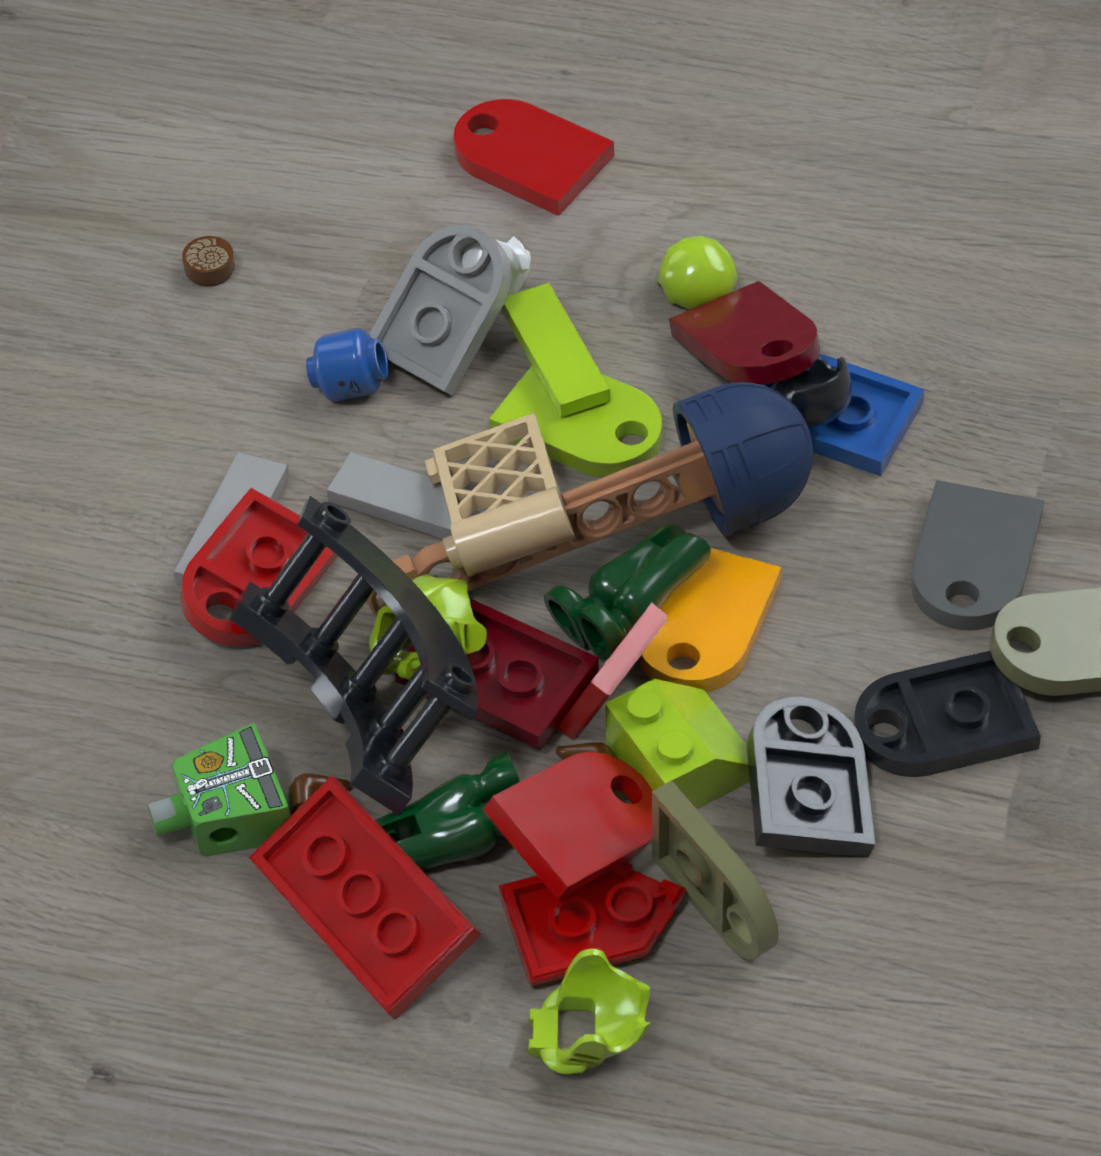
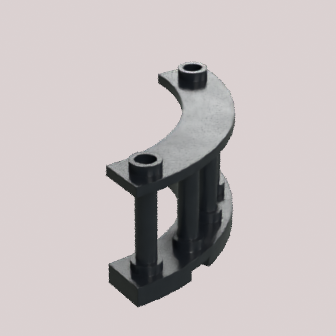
(377, 744)

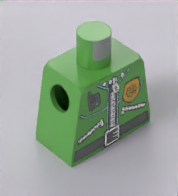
(224, 795)

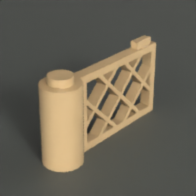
(511, 524)

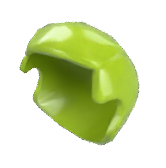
(696, 272)

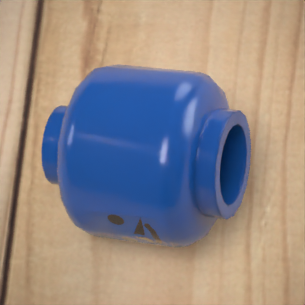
(347, 365)

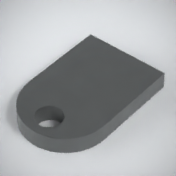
(973, 547)

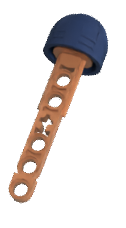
(738, 453)

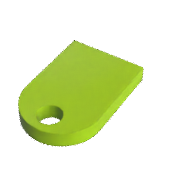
(589, 437)

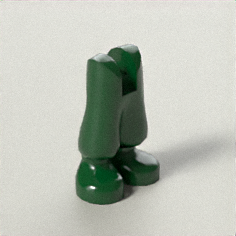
(626, 588)
(450, 819)

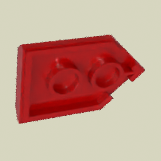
(613, 914)

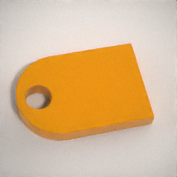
(713, 621)

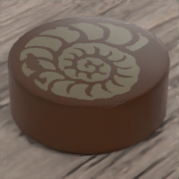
(208, 260)

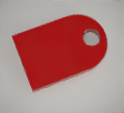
(530, 152)
(245, 547)
(572, 822)

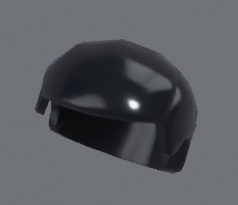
(820, 392)

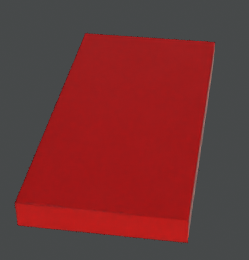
(364, 897)

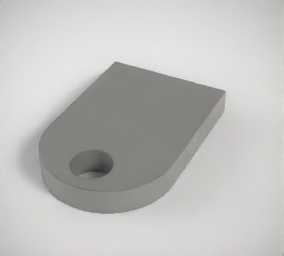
(442, 309)

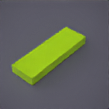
(555, 350)

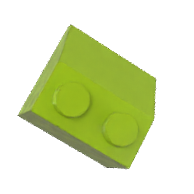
(677, 736)

